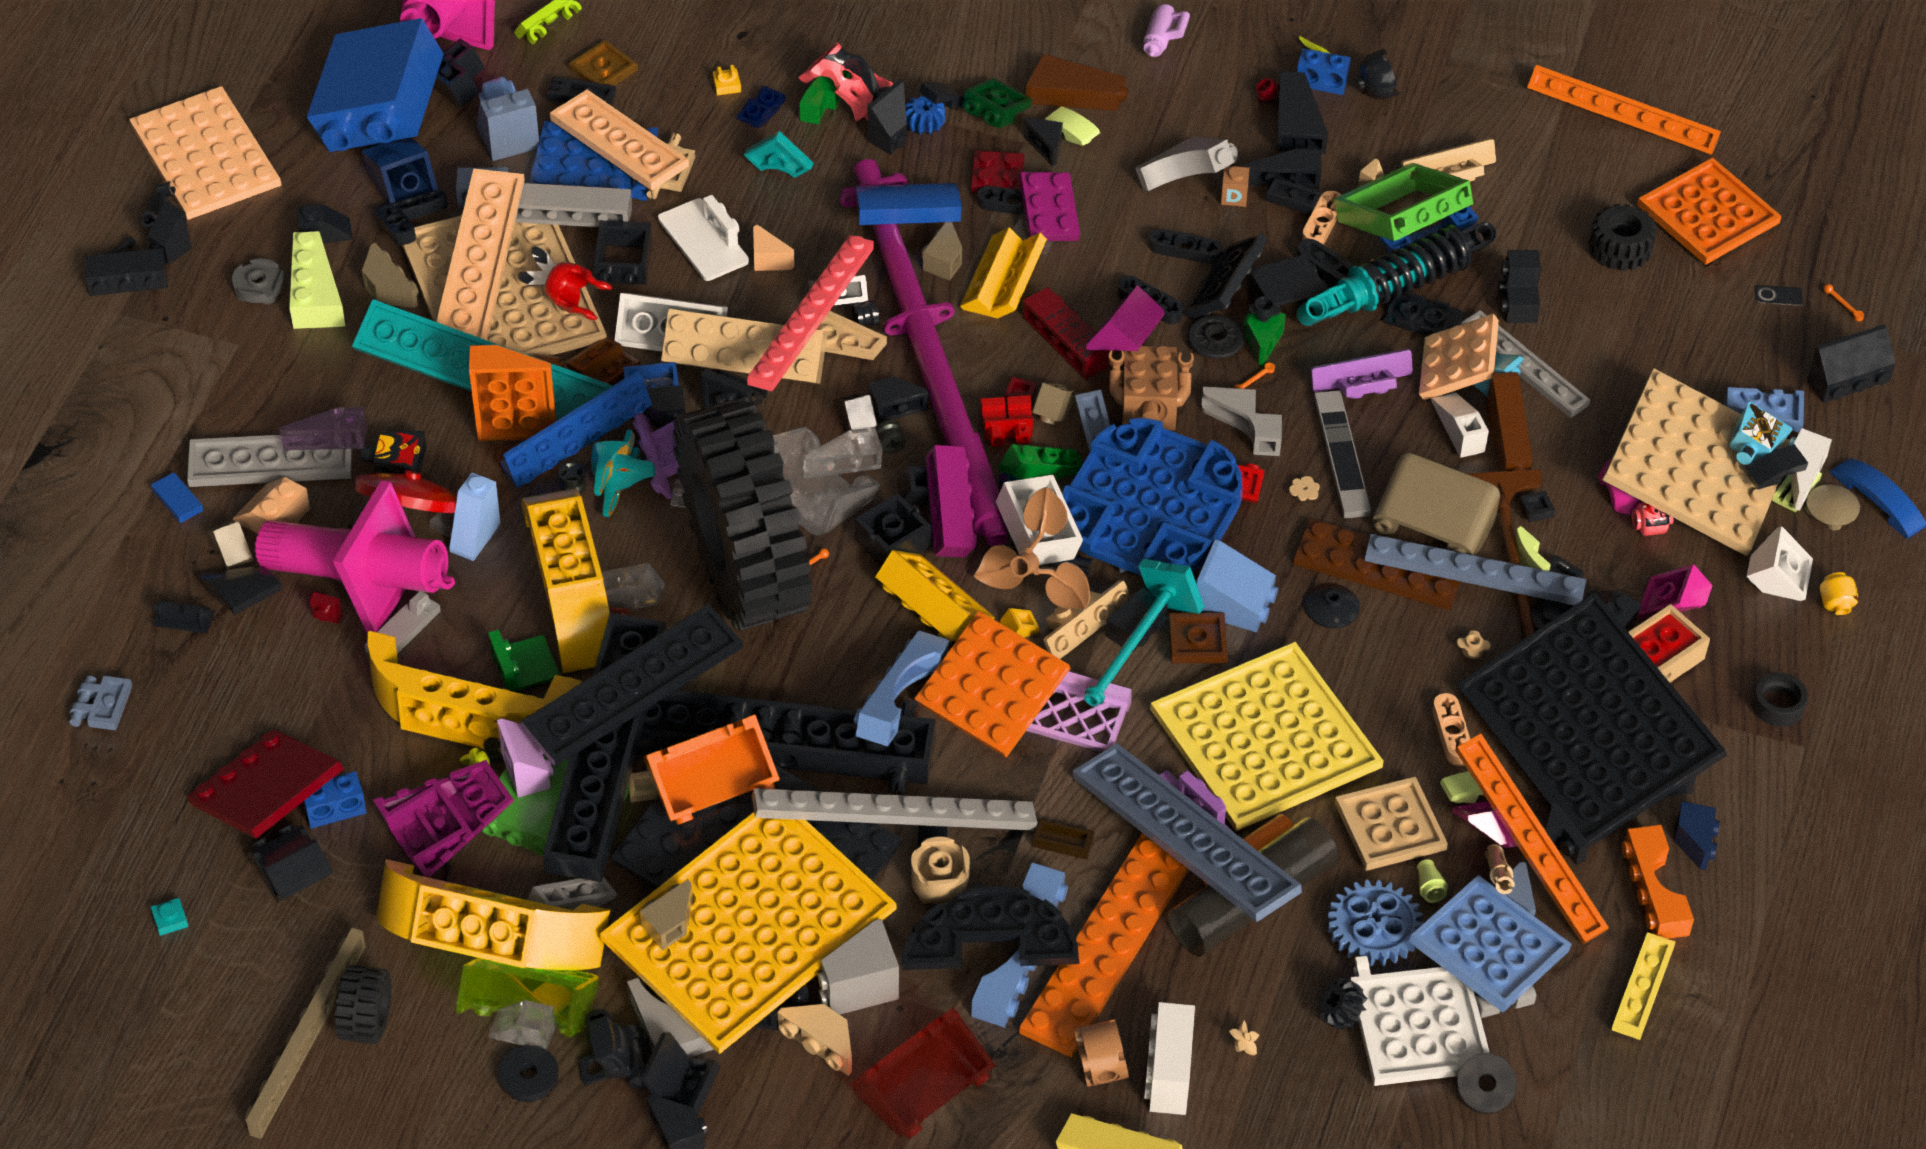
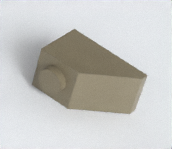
(1055, 402)

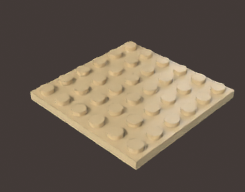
(1682, 463)

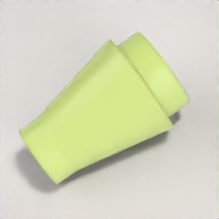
(1431, 883)

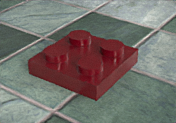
(997, 170)

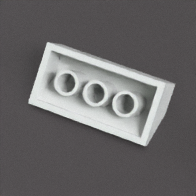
(644, 318)

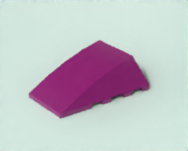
(444, 814)

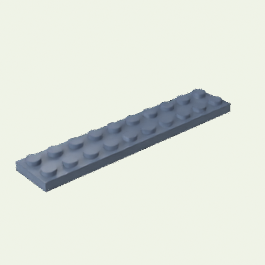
(1187, 832)

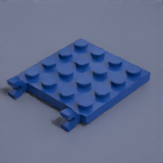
(569, 162)

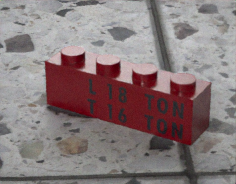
(1064, 332)

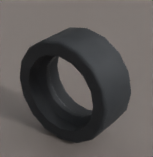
(1775, 715)

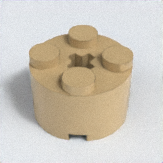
(939, 870)

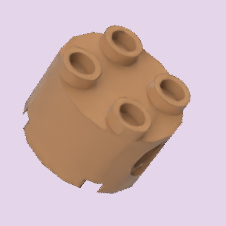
(1101, 1053)

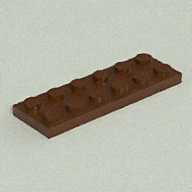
(1343, 554)

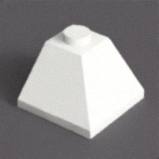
(1781, 566)

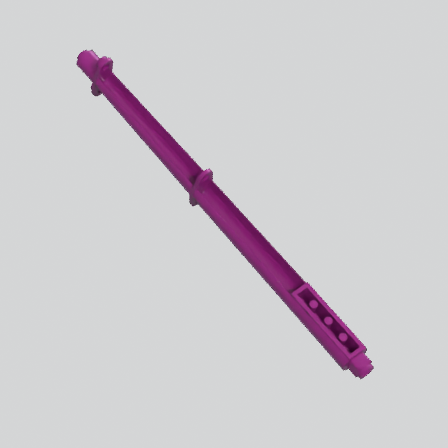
(919, 322)

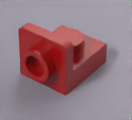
(1251, 482)

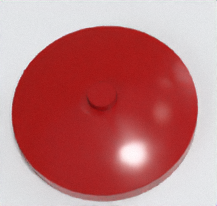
(411, 490)

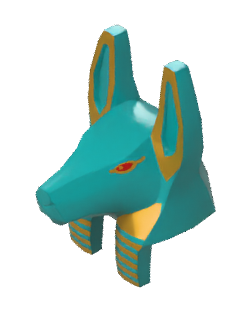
(617, 470)

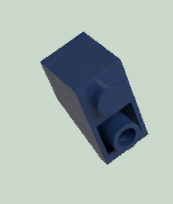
(1695, 832)

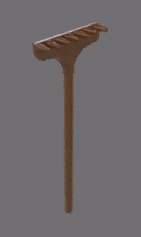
(1509, 484)

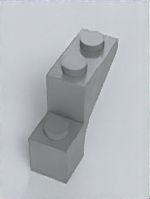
(1238, 410)

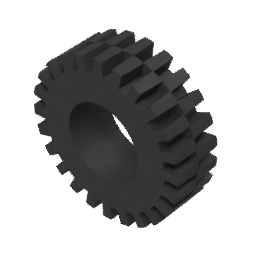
(742, 513)

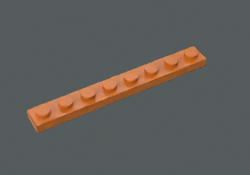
(1624, 109)
(1532, 839)

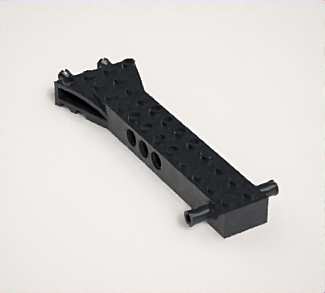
(799, 736)

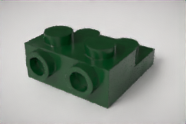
(995, 102)

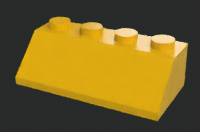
(929, 593)

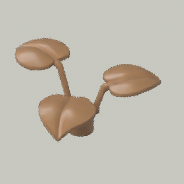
(1006, 570)

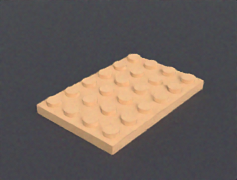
(205, 152)

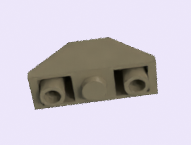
(387, 281)

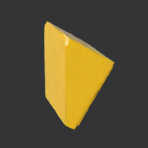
(1020, 622)

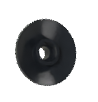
(1332, 606)

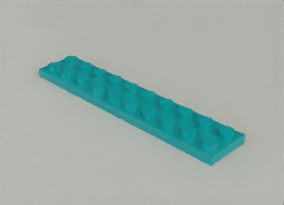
(445, 354)

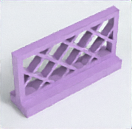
(1075, 686)

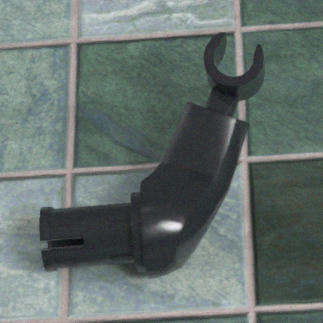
(156, 202)

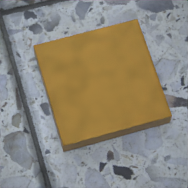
(603, 65)

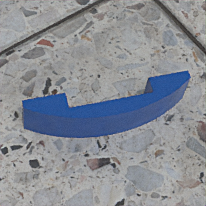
(1884, 493)

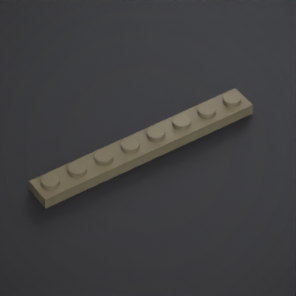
(301, 1040)

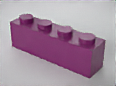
(950, 501)

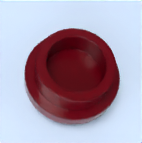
(1266, 89)

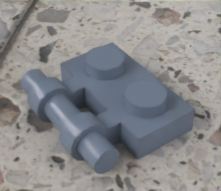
(108, 703)

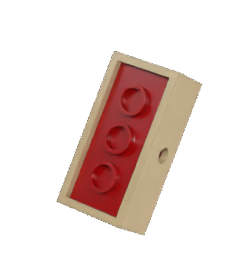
(1671, 642)

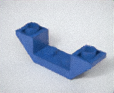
(1461, 219)

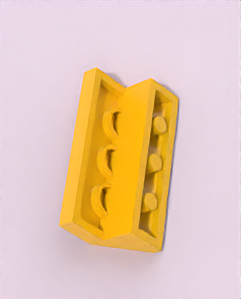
(1002, 273)

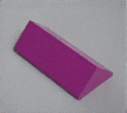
(1128, 323)

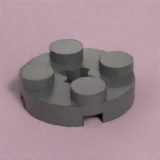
(262, 292)

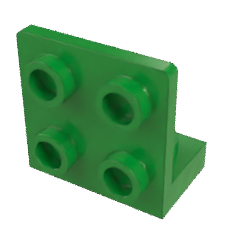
(523, 662)

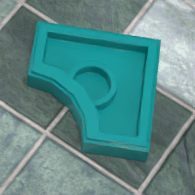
(779, 154)

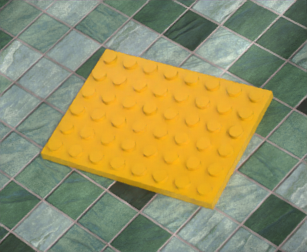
(759, 924)

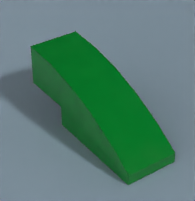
(818, 98)

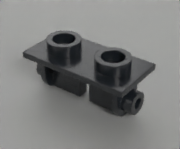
(184, 617)

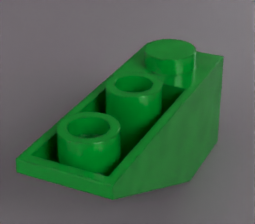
(1036, 461)

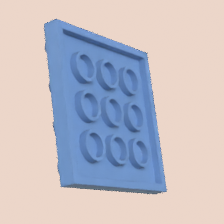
(1490, 943)

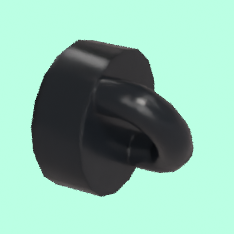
(799, 998)

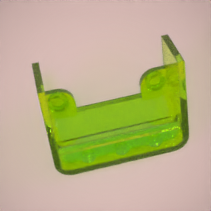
(495, 985)

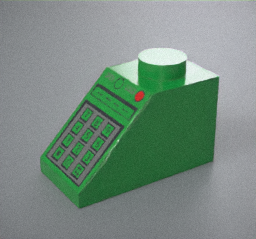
(1263, 335)

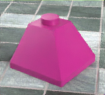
(1682, 588)
(1486, 821)

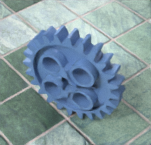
(1374, 922)

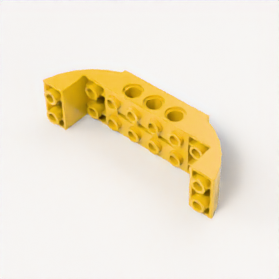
(569, 575)
(448, 705)
(489, 922)

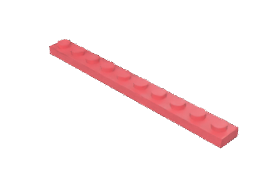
(810, 313)

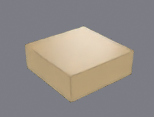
(641, 787)

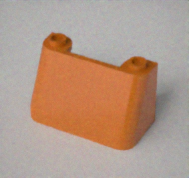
(711, 768)

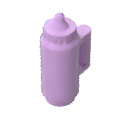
(1161, 29)

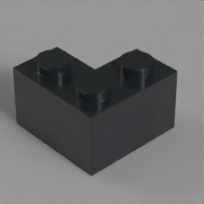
(456, 73)
(1520, 286)

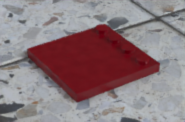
(264, 783)

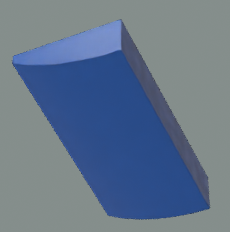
(908, 203)

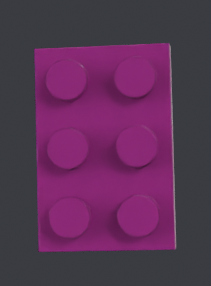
(1049, 205)

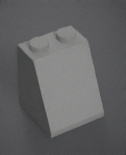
(860, 972)

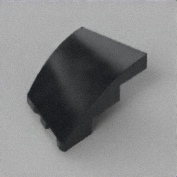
(240, 586)

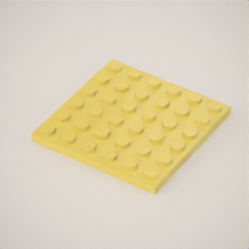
(1266, 735)

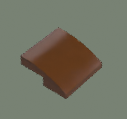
(602, 361)

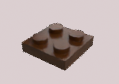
(1198, 638)

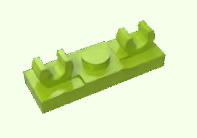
(546, 15)

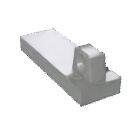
(410, 620)

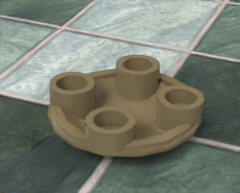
(1832, 505)

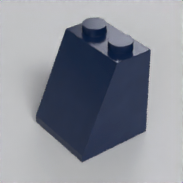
(399, 169)

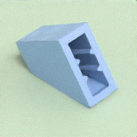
(475, 516)

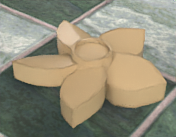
(1244, 1040)

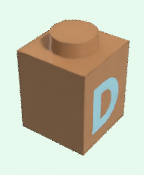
(1235, 186)

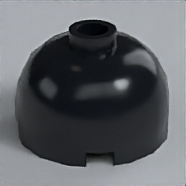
(1377, 76)

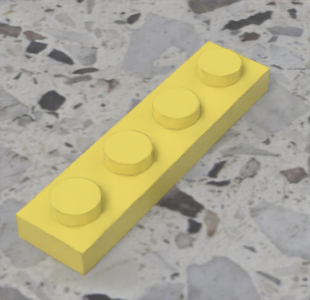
(1643, 986)

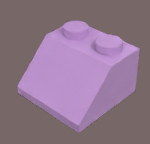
(523, 759)

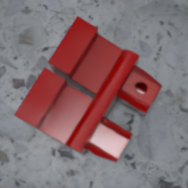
(1016, 425)

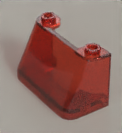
(923, 1074)

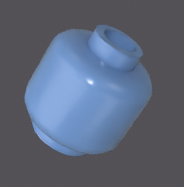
(496, 88)

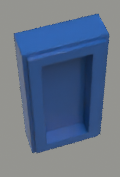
(177, 497)

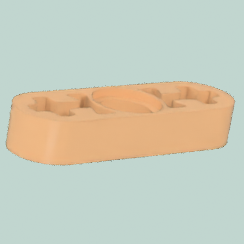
(1321, 210)
(1455, 719)

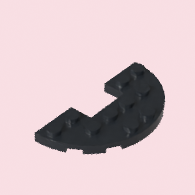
(991, 916)

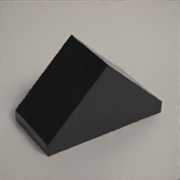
(1044, 137)

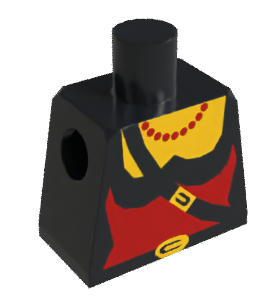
(397, 452)

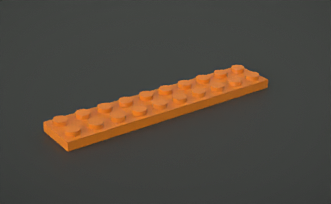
(1105, 947)

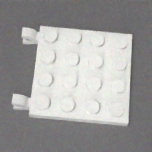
(1417, 1023)

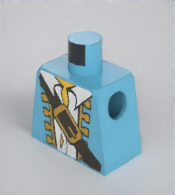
(1757, 434)

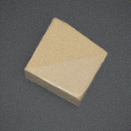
(1370, 172)

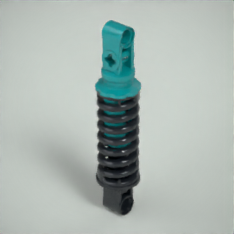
(1399, 272)

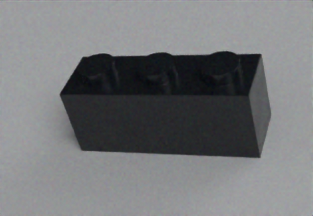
(126, 272)

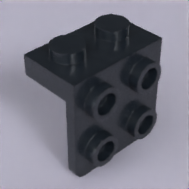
(676, 1076)

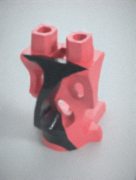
(863, 84)

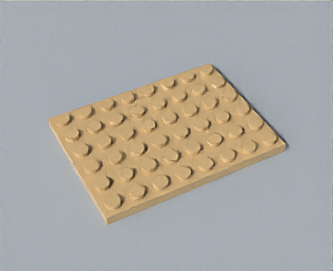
(523, 312)

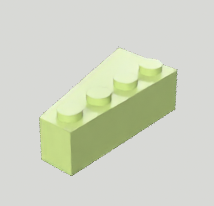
(313, 288)

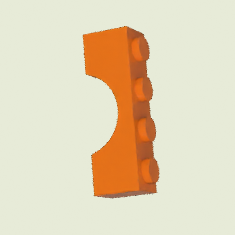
(1666, 911)

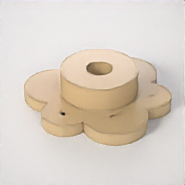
(1304, 488)

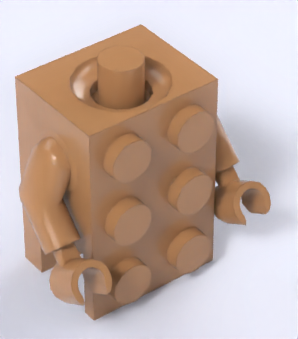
(1150, 384)

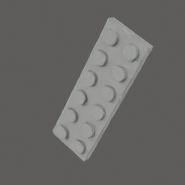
(261, 461)

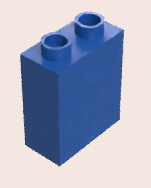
(375, 85)

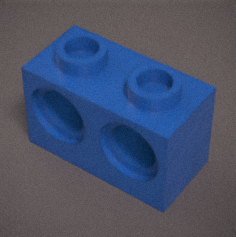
(1325, 70)
(335, 801)

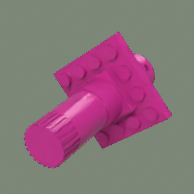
(455, 19)
(371, 559)

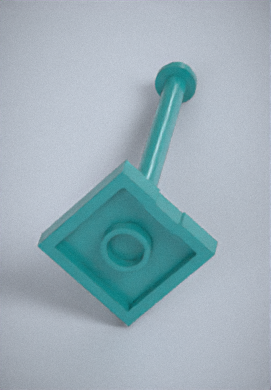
(1172, 586)

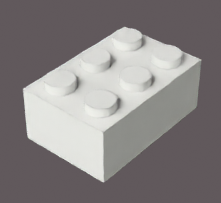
(1050, 548)
(1170, 1058)

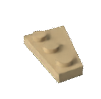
(851, 338)

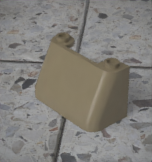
(1438, 504)

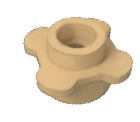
(1473, 645)

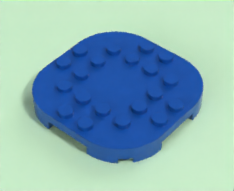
(1153, 496)

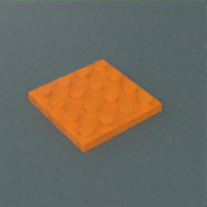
(1709, 211)
(992, 684)

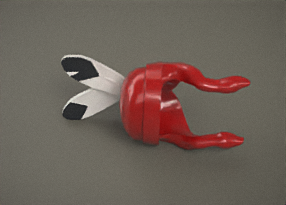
(562, 282)

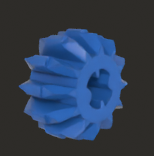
(924, 115)

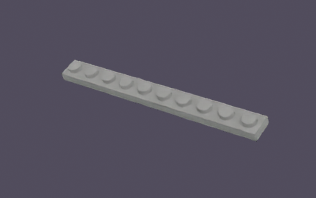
(893, 809)

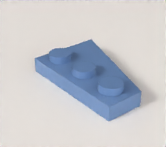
(1785, 407)

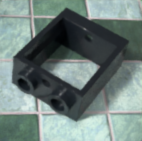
(611, 234)

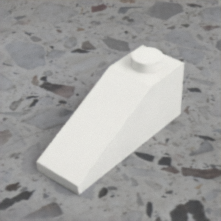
(1815, 450)

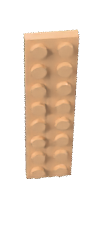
(481, 251)

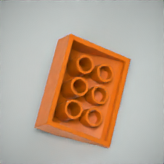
(510, 393)

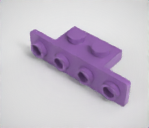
(1363, 374)
(658, 449)
(1196, 791)

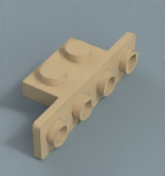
(1461, 161)
(1076, 625)

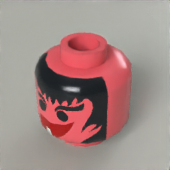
(1650, 520)

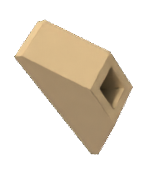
(820, 1033)

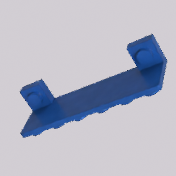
(576, 430)

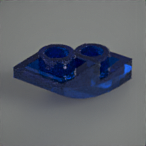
(762, 108)

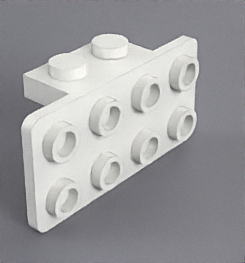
(705, 236)

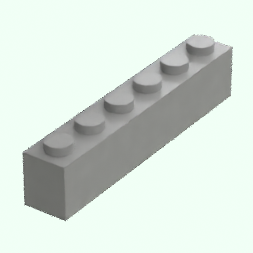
(573, 205)

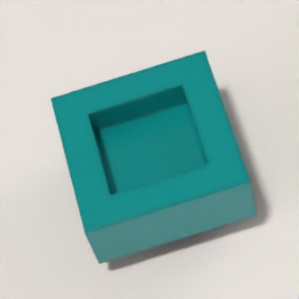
(169, 916)

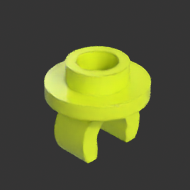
(474, 756)

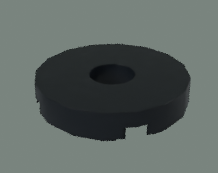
(524, 1059)
(1493, 1067)

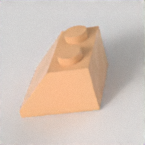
(276, 501)

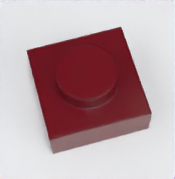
(1020, 387)
(325, 608)

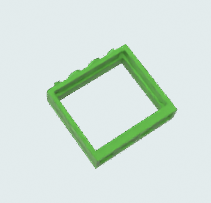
(1359, 205)

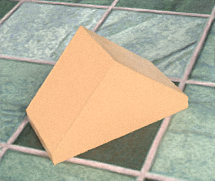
(771, 252)

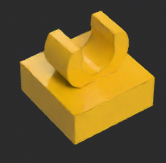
(726, 81)

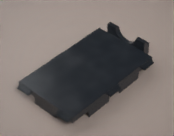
(1422, 315)

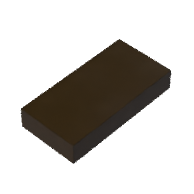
(1063, 838)

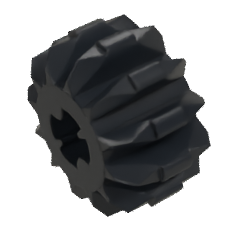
(1341, 1003)

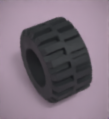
(1622, 237)
(362, 1004)

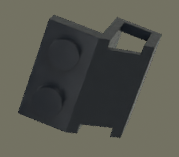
(290, 861)

